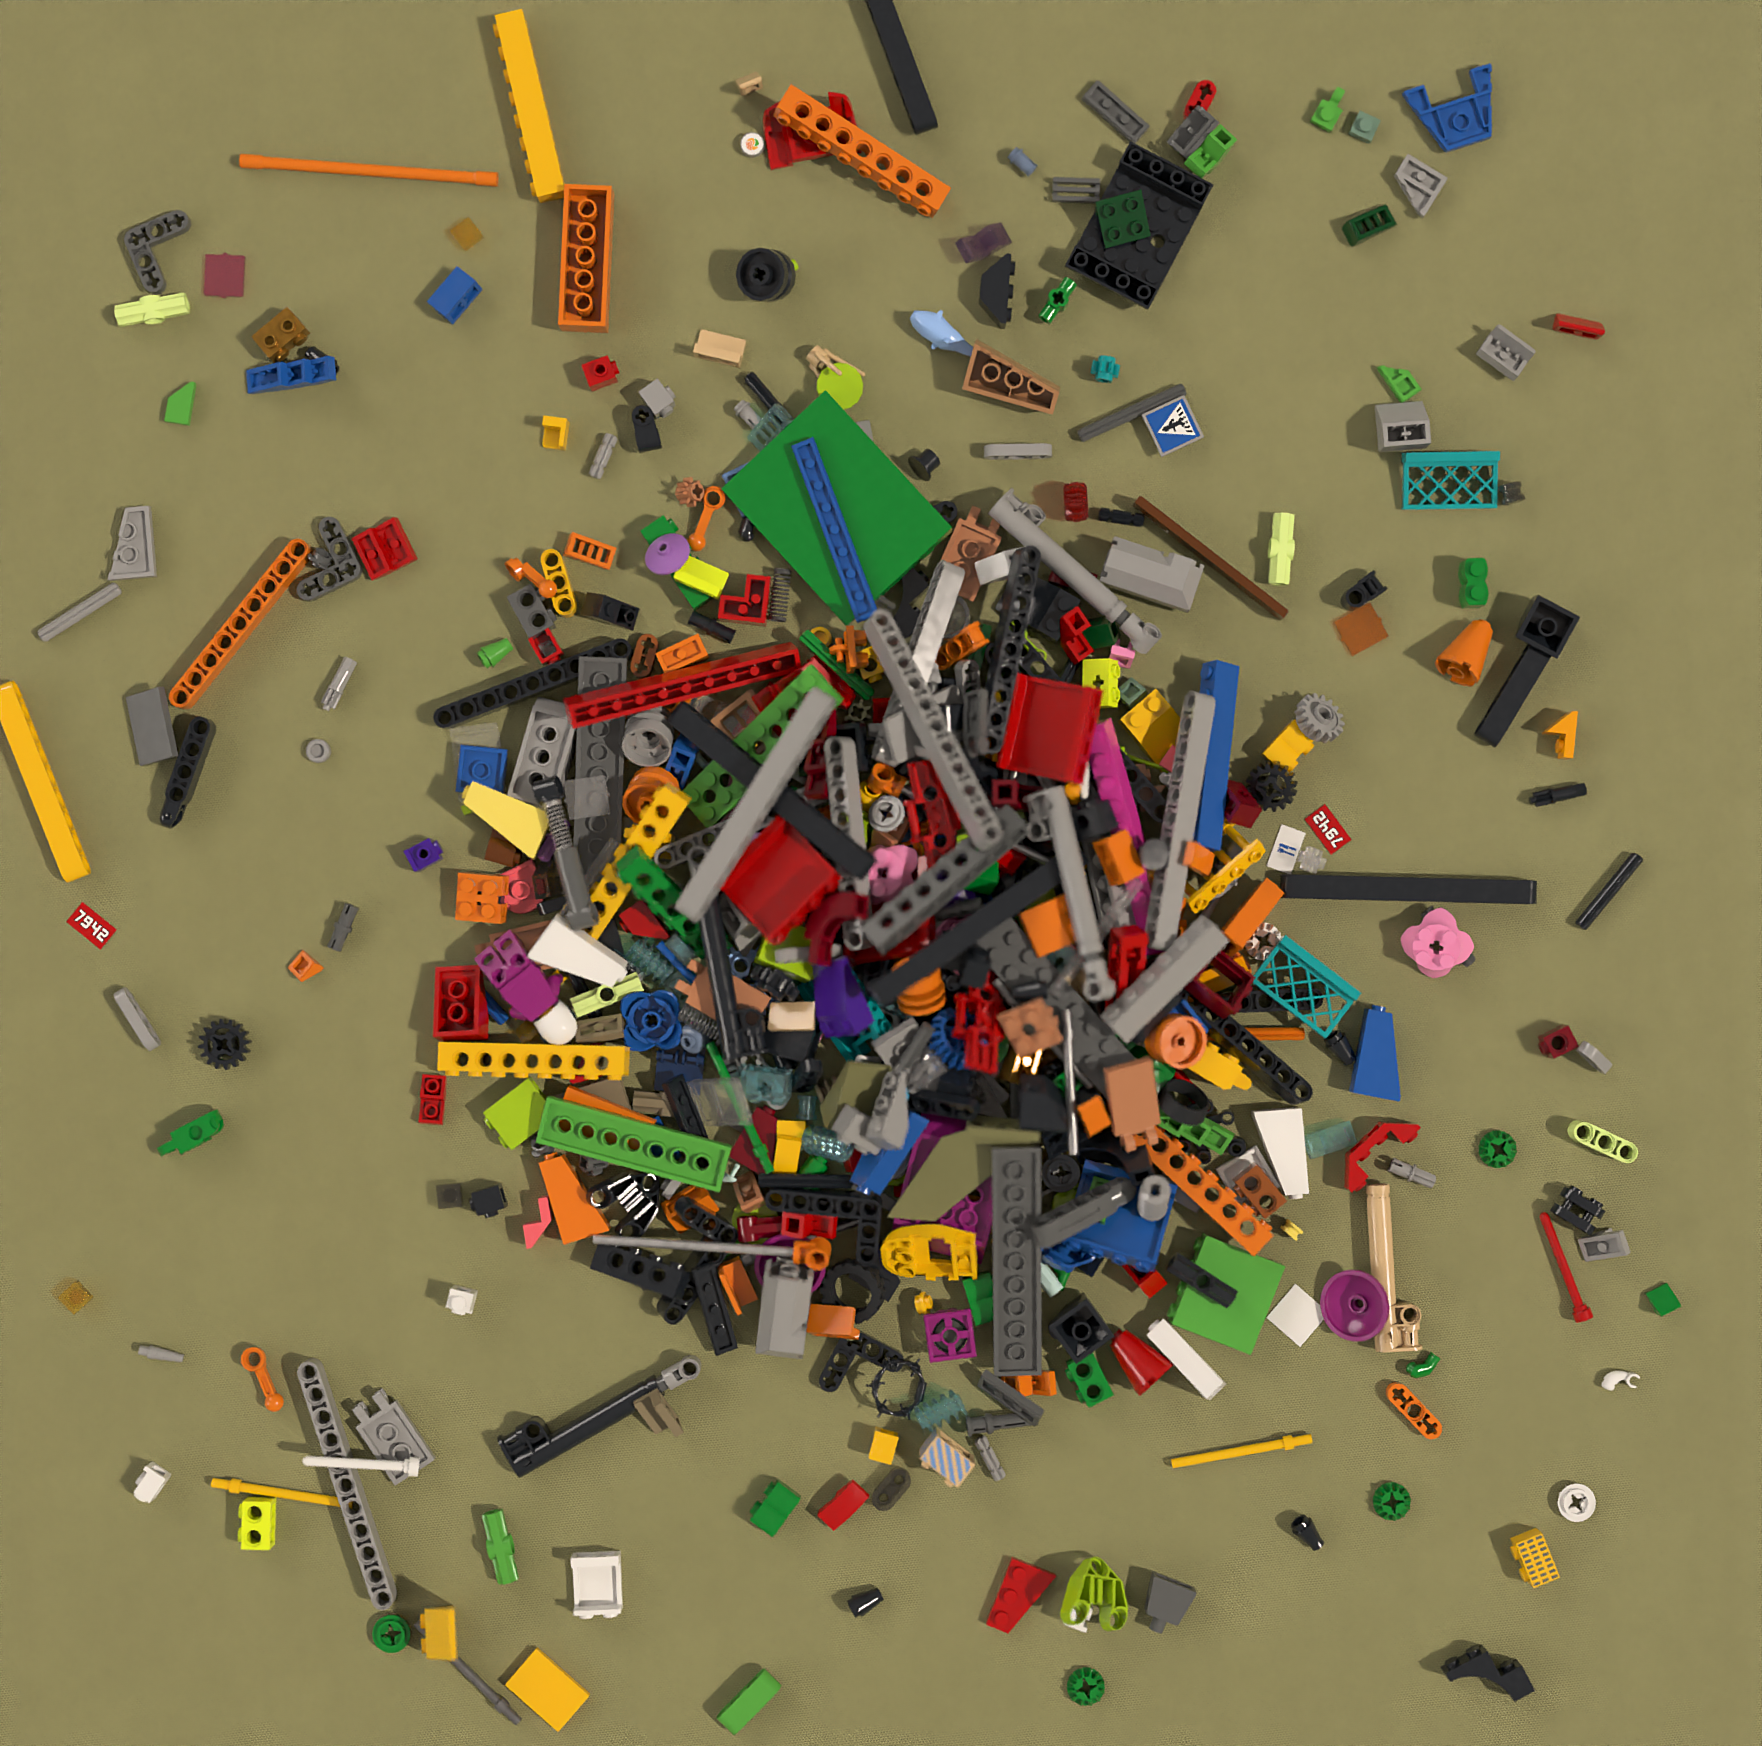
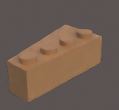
(1007, 380)

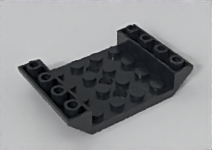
(1171, 205)

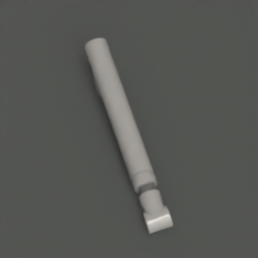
(1023, 523)
(1052, 814)

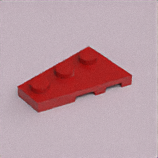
(1017, 1593)

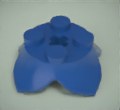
(638, 1032)
(1064, 1259)

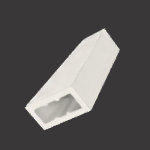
(577, 953)
(1284, 1144)
(1185, 1358)

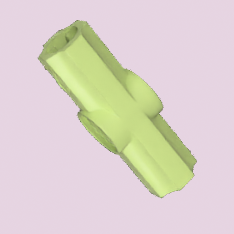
(152, 309)
(1281, 549)
(591, 1000)

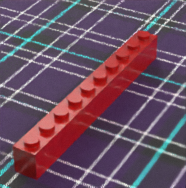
(681, 684)

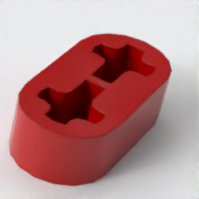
(1195, 97)

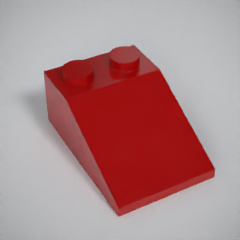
(460, 1004)

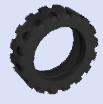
(867, 1273)

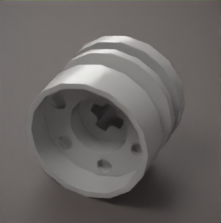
(648, 737)

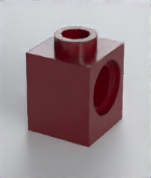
(1566, 1038)

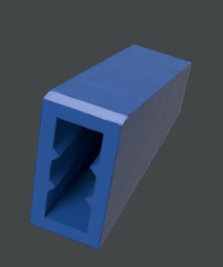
(1376, 1061)
(876, 1171)

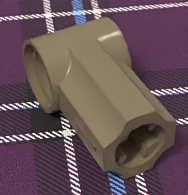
(652, 1102)

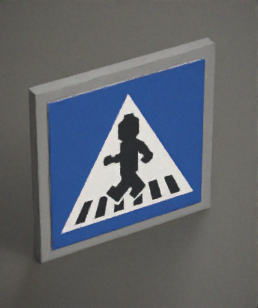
(1172, 426)

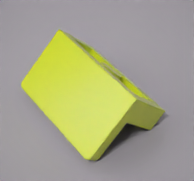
(702, 577)

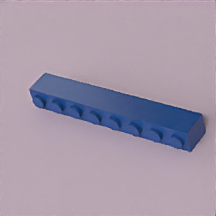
(1221, 682)

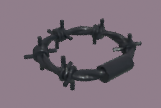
(919, 1394)

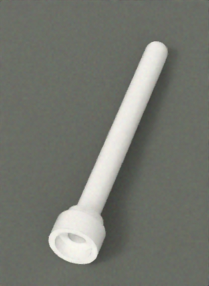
(409, 1466)

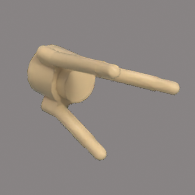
(821, 359)

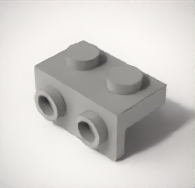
(1505, 352)

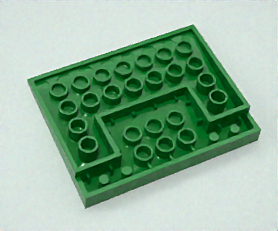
(882, 509)

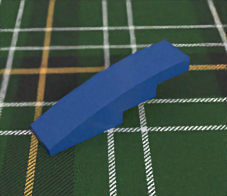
(291, 375)

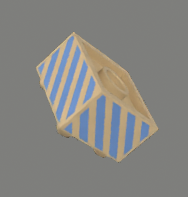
(946, 1457)

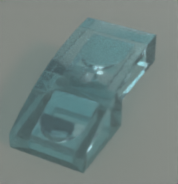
(1329, 1139)

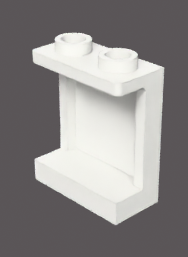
(597, 1584)

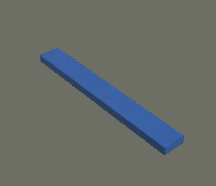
(835, 529)

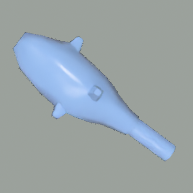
(939, 332)

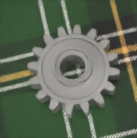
(1318, 718)

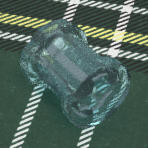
(807, 1107)

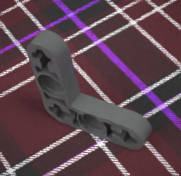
(145, 246)
(341, 563)

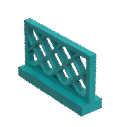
(1456, 459)
(1316, 969)

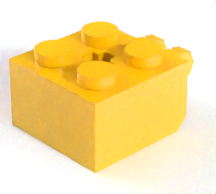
(1220, 1069)

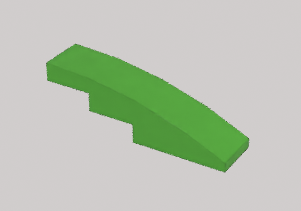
(1206, 1133)

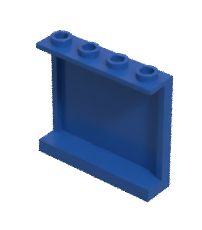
(1125, 1234)

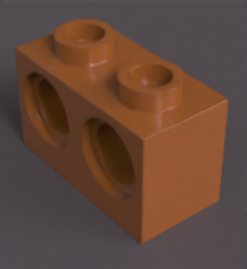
(1262, 1187)

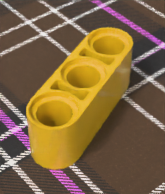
(554, 573)

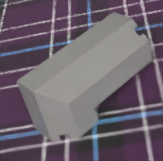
(1151, 575)
(784, 1308)

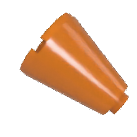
(1466, 654)

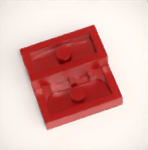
(384, 548)

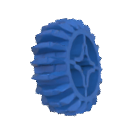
(944, 1043)

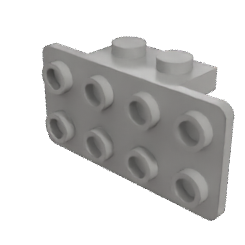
(902, 736)

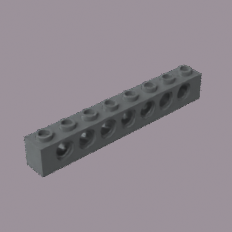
(940, 891)

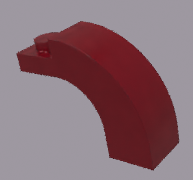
(1011, 794)
(826, 921)

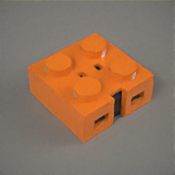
(481, 897)

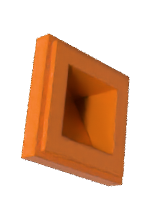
(304, 966)

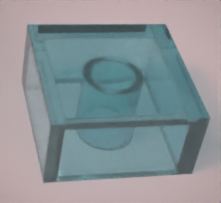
(680, 949)

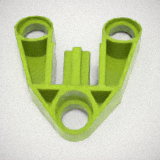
(1095, 1588)

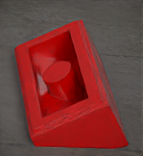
(1578, 326)

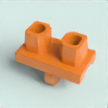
(851, 639)

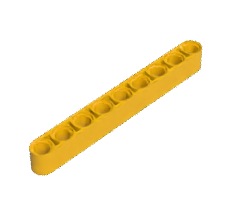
(41, 784)

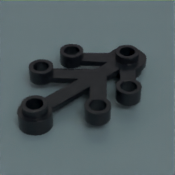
(1217, 1118)

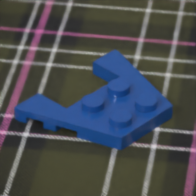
(1461, 120)

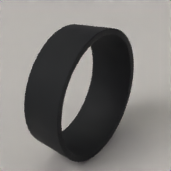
(1176, 1110)

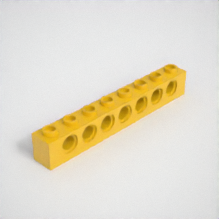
(675, 802)
(450, 1053)

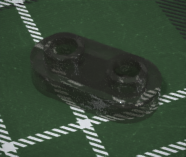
(891, 1488)

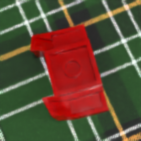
(787, 147)
(771, 692)

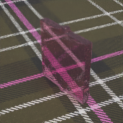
(224, 275)

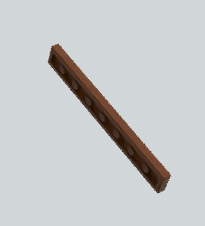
(1210, 558)

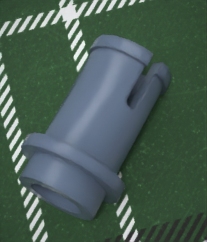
(1022, 161)

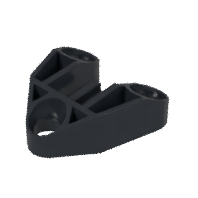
(619, 1186)

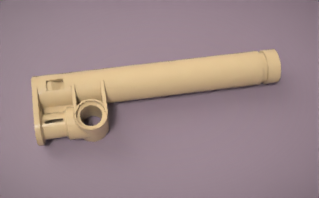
(1398, 1333)

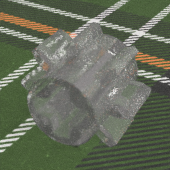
(1311, 860)

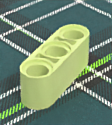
(1613, 1144)

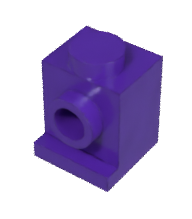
(434, 854)

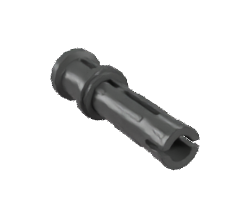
(990, 1423)

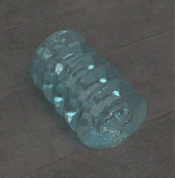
(651, 960)
(824, 1143)
(939, 1411)

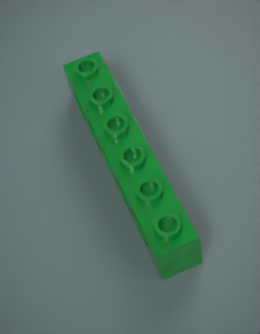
(637, 863)

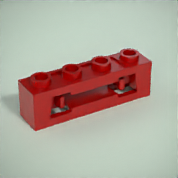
(1131, 961)

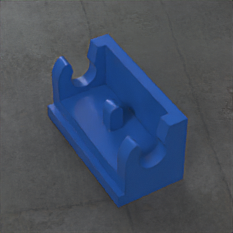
(454, 295)

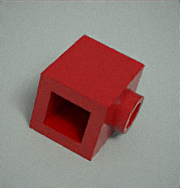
(600, 372)

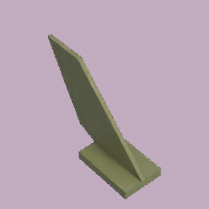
(958, 1167)

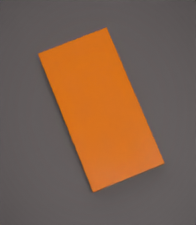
(582, 1097)

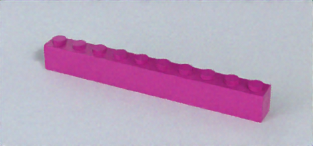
(1115, 786)

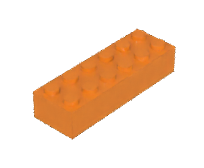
(586, 258)

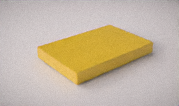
(547, 1689)

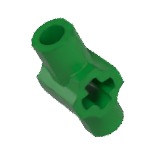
(1063, 291)

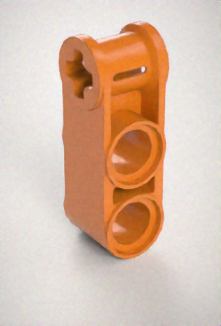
(961, 646)

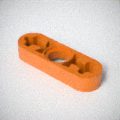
(1423, 1410)

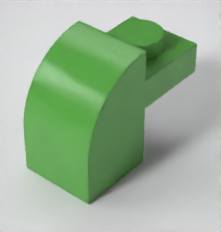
(1211, 151)

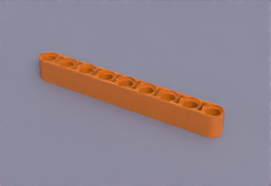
(230, 629)

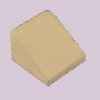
(749, 83)

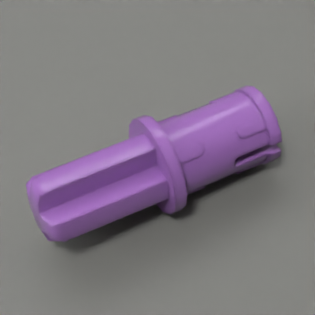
(547, 849)

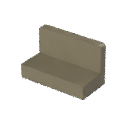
(600, 1029)
(658, 1413)

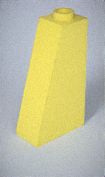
(513, 819)

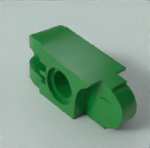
(193, 1133)

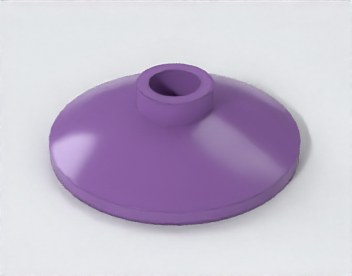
(667, 554)

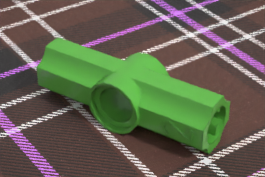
(500, 1546)

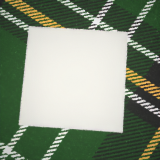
(1296, 1315)

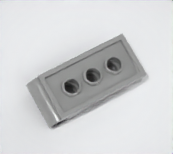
(544, 718)

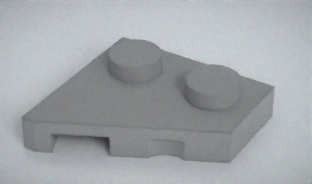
(1419, 183)

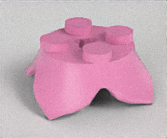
(899, 862)
(1442, 927)

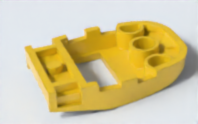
(908, 1252)

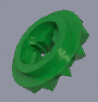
(1487, 1151)
(1383, 1495)
(385, 1642)
(1092, 1678)

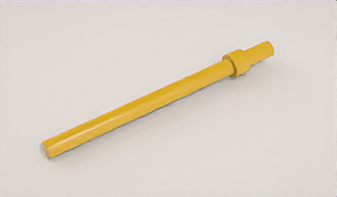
(1287, 1442)
(237, 1486)

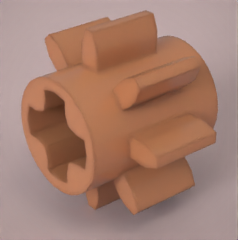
(689, 492)

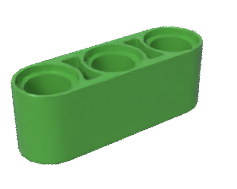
(749, 1701)

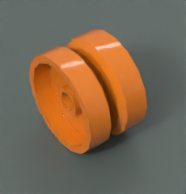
(641, 789)
(1177, 1041)

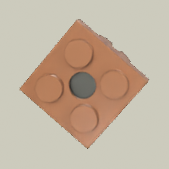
(1030, 1027)

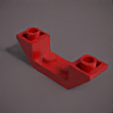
(1354, 1174)

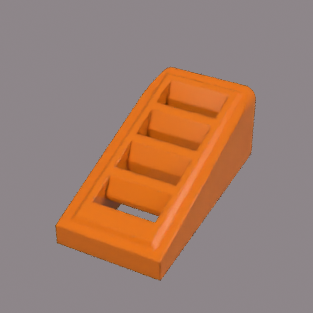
(573, 537)

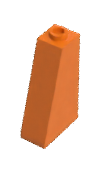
(1250, 915)
(567, 1196)

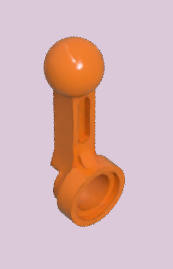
(697, 539)
(518, 570)
(273, 1400)

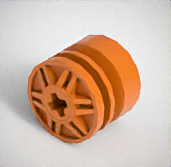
(924, 996)

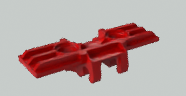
(940, 812)
(987, 1026)

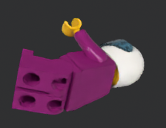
(529, 990)

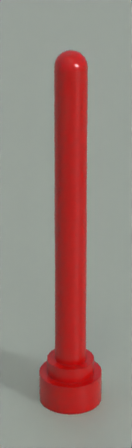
(1581, 1311)

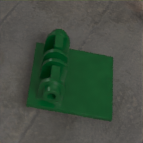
(1122, 218)

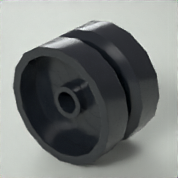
(765, 274)

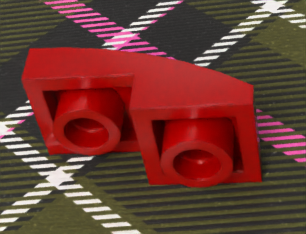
(432, 1099)
(844, 1505)

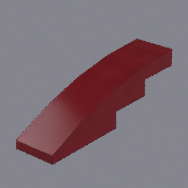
(815, 763)

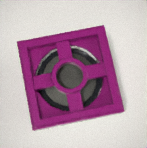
(949, 1333)

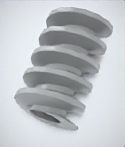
(1153, 1198)

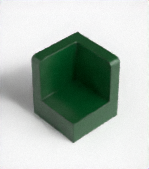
(1101, 632)

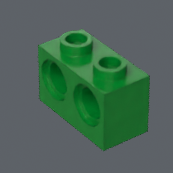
(1093, 1376)

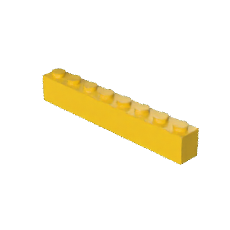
(530, 106)

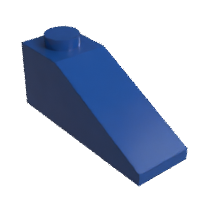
(682, 760)

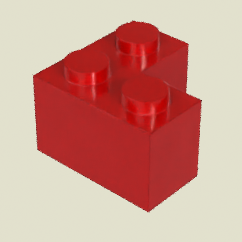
(751, 608)

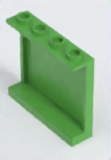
(1250, 1275)

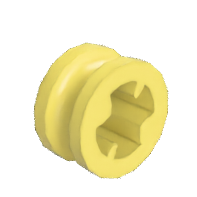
(1291, 1229)

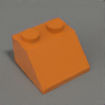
(1048, 925)

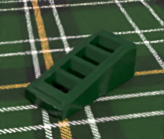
(1355, 232)

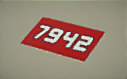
(1328, 829)
(91, 925)

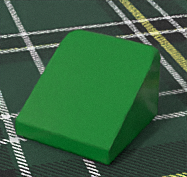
(1663, 1300)

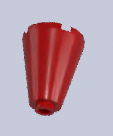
(1139, 1360)

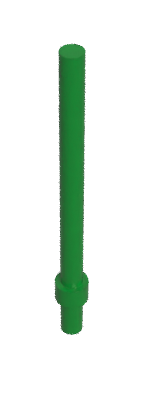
(759, 1150)

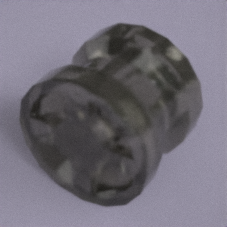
(1511, 493)

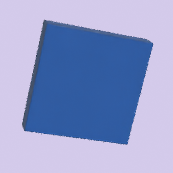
(482, 766)

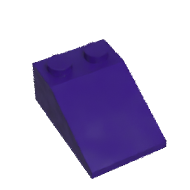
(839, 1000)

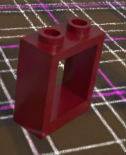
(1232, 971)

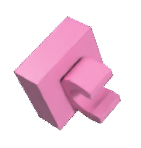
(1122, 655)

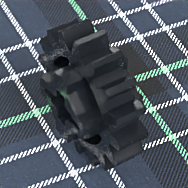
(1280, 787)
(774, 983)
(217, 1037)

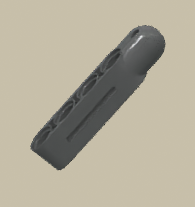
(1082, 1212)

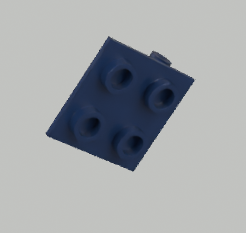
(677, 1062)

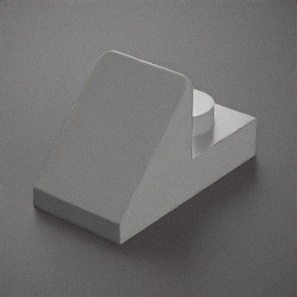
(1604, 1245)

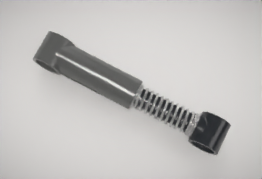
(581, 911)

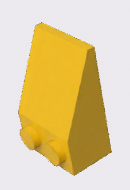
(1152, 726)
(439, 1633)

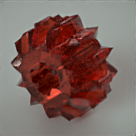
(1075, 501)

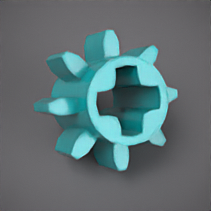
(1105, 369)

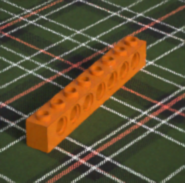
(856, 139)
(1251, 1242)

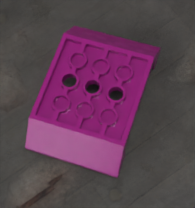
(966, 1214)

